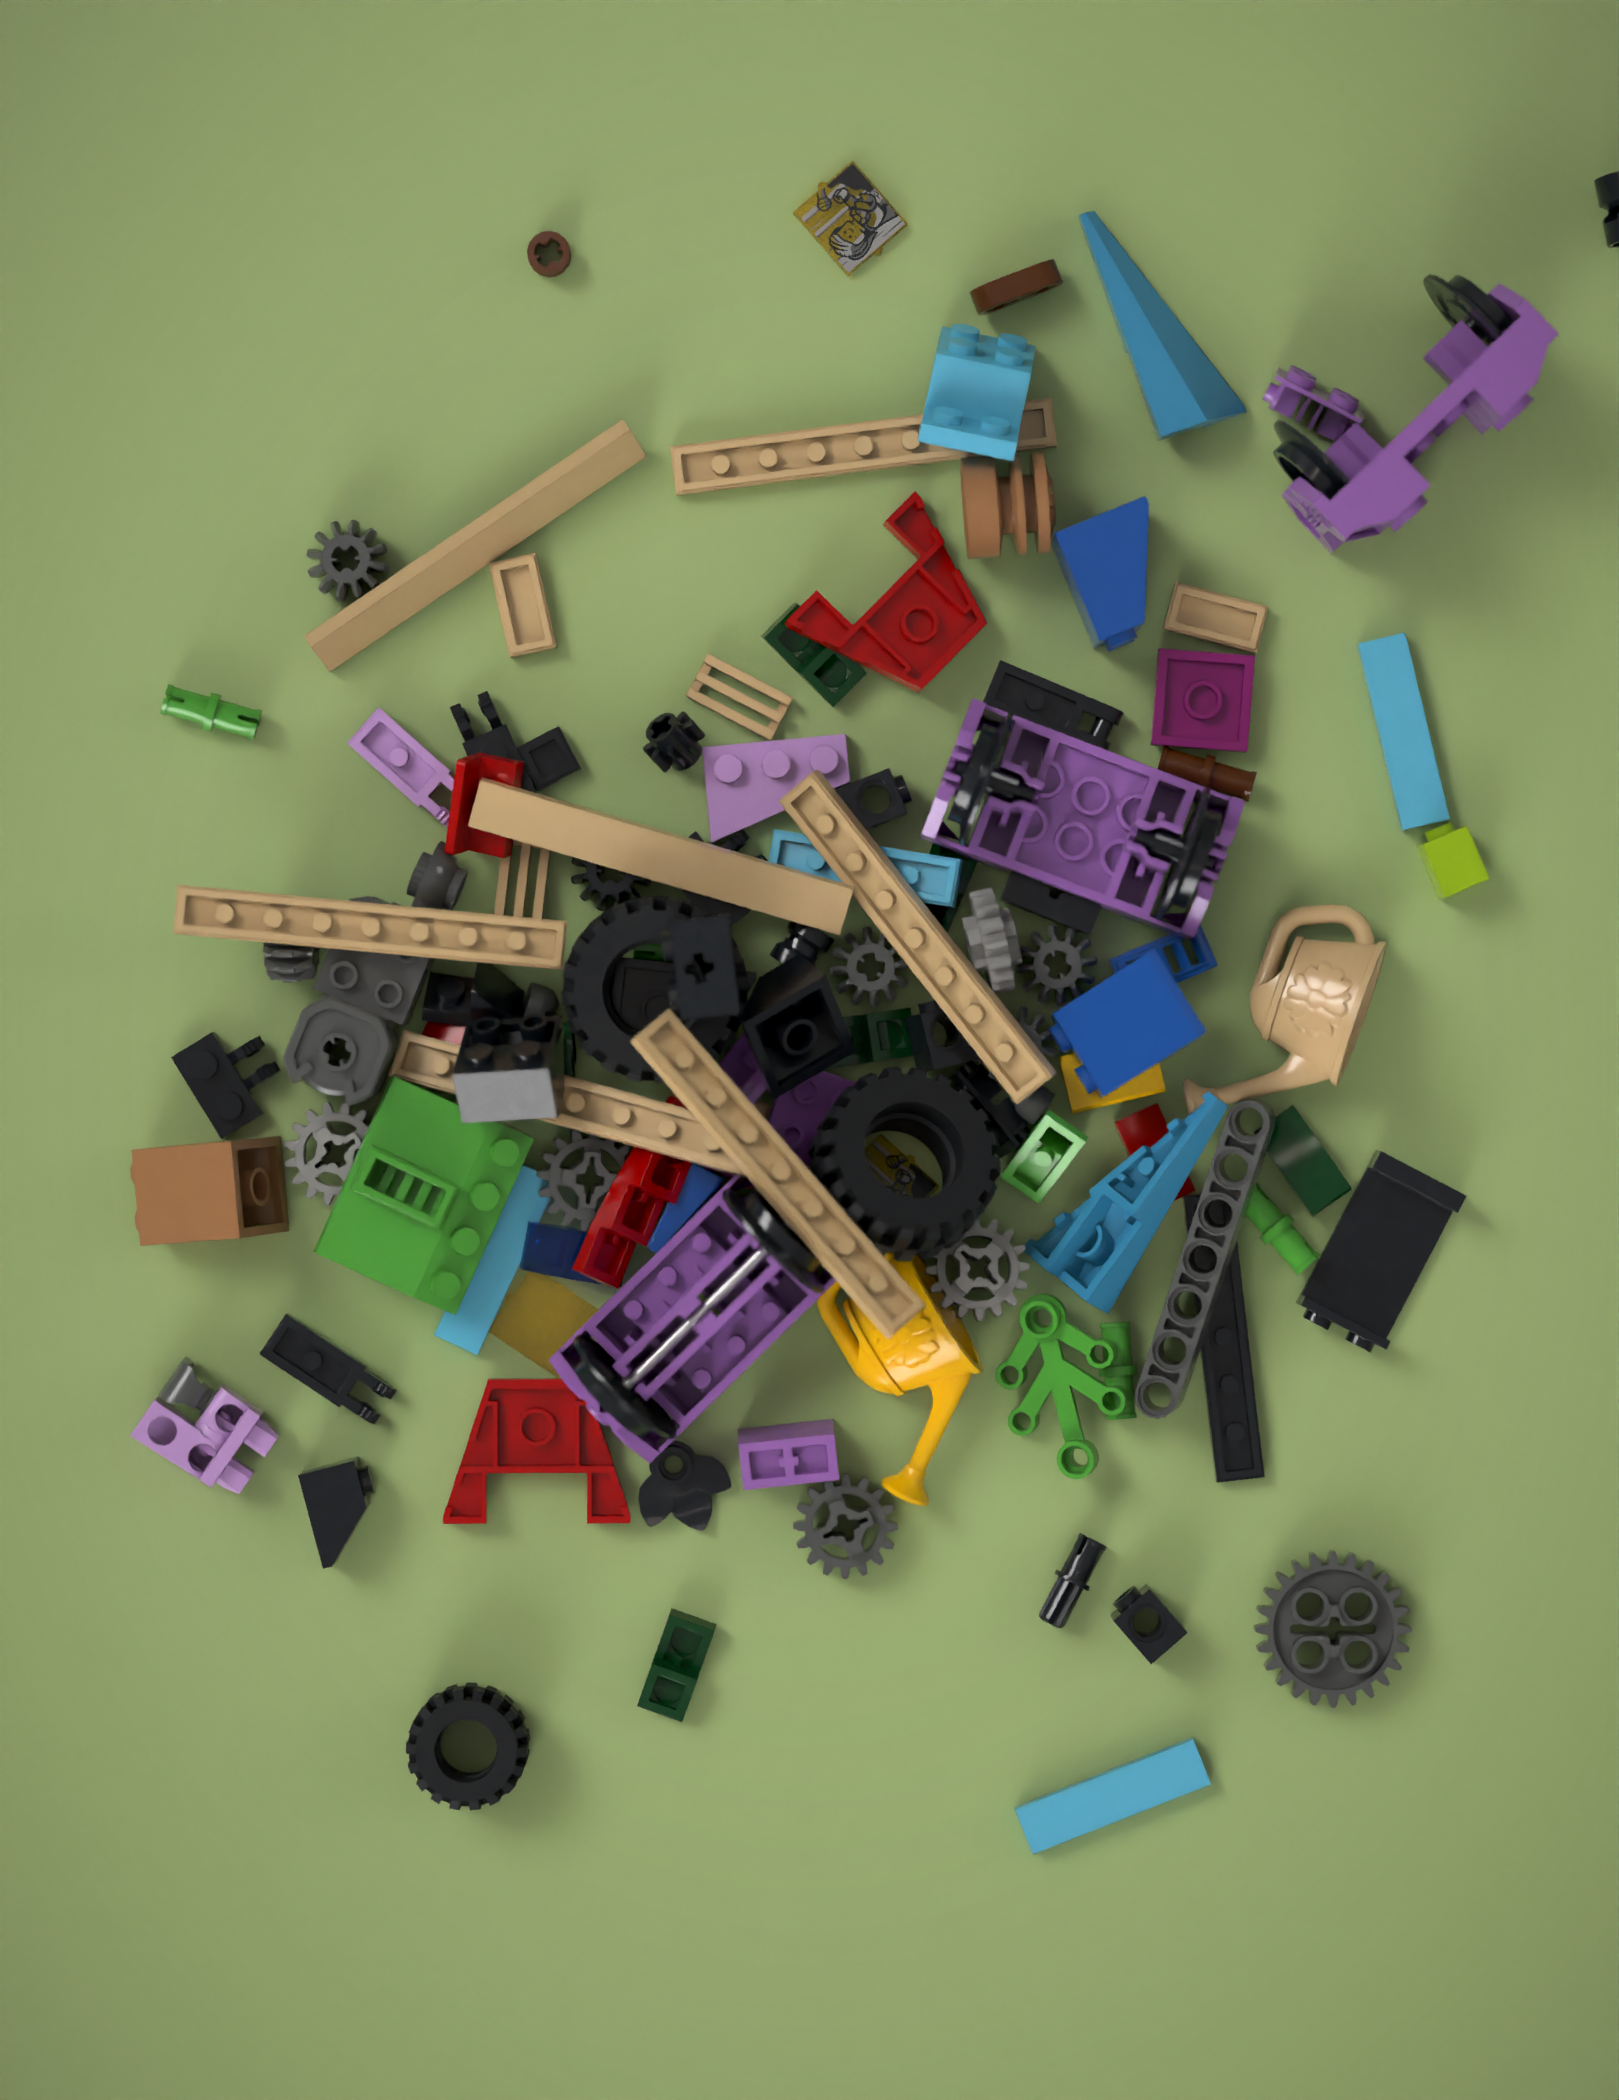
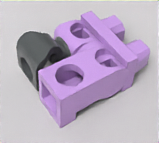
(210, 1443)

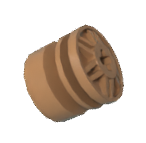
(1006, 505)

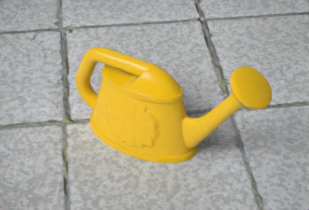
(926, 1351)

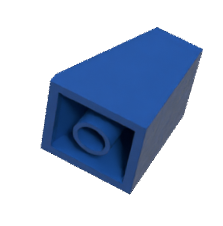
(1107, 571)
(1126, 1025)

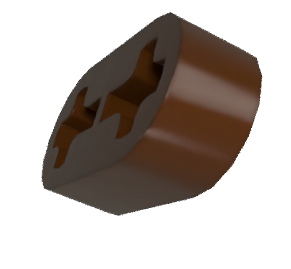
(1016, 287)

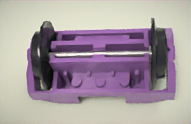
(665, 1345)

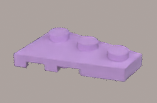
(752, 777)

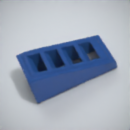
(1200, 946)
(694, 1193)

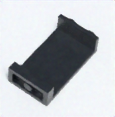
(1378, 1250)

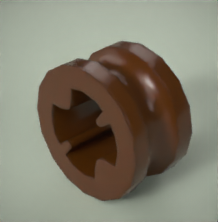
(544, 240)

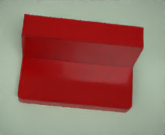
(465, 787)

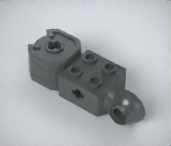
(368, 998)

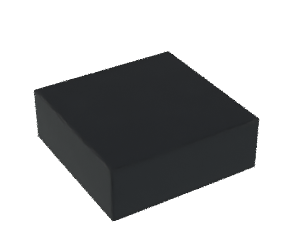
(548, 758)

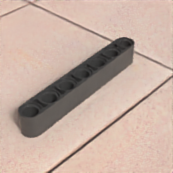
(1188, 1275)

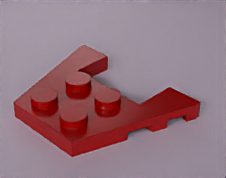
(915, 622)
(535, 1429)

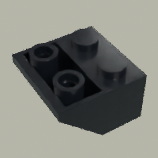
(510, 1069)

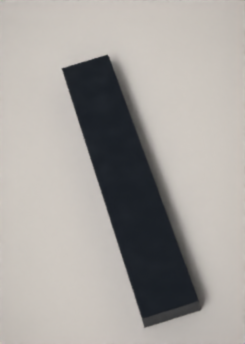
(1227, 1364)

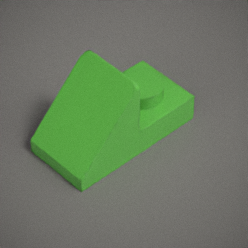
(1043, 1156)

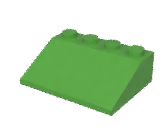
(400, 1249)

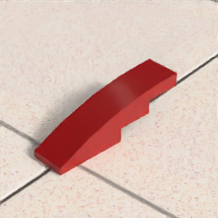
(630, 1212)

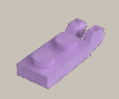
(403, 761)

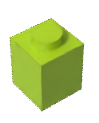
(1452, 860)

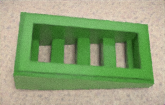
(367, 1168)

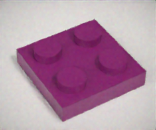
(1202, 700)

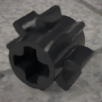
(673, 741)

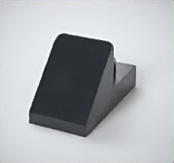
(464, 999)

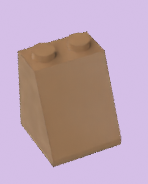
(209, 1191)

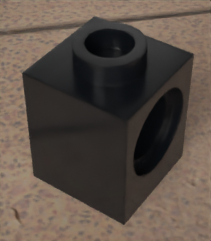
(895, 788)
(926, 1050)
(1162, 1637)

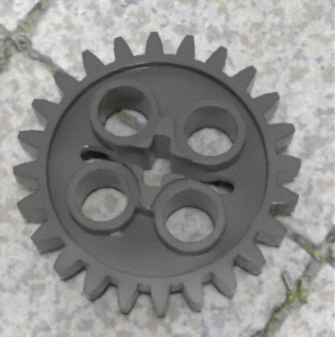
(1331, 1672)

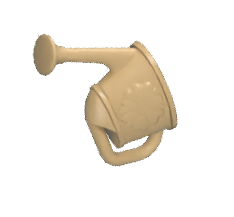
(1310, 1006)

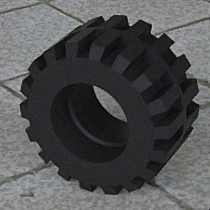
(461, 1787)

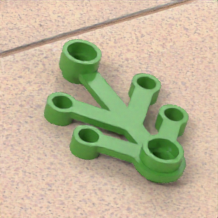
(1059, 1377)

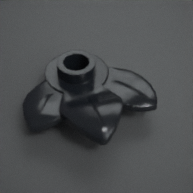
(684, 1492)

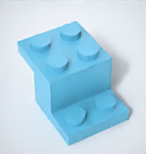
(977, 392)

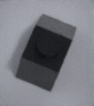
(336, 1503)

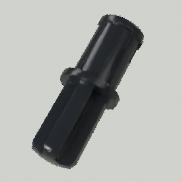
(1071, 1581)

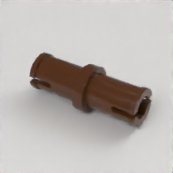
(1208, 773)

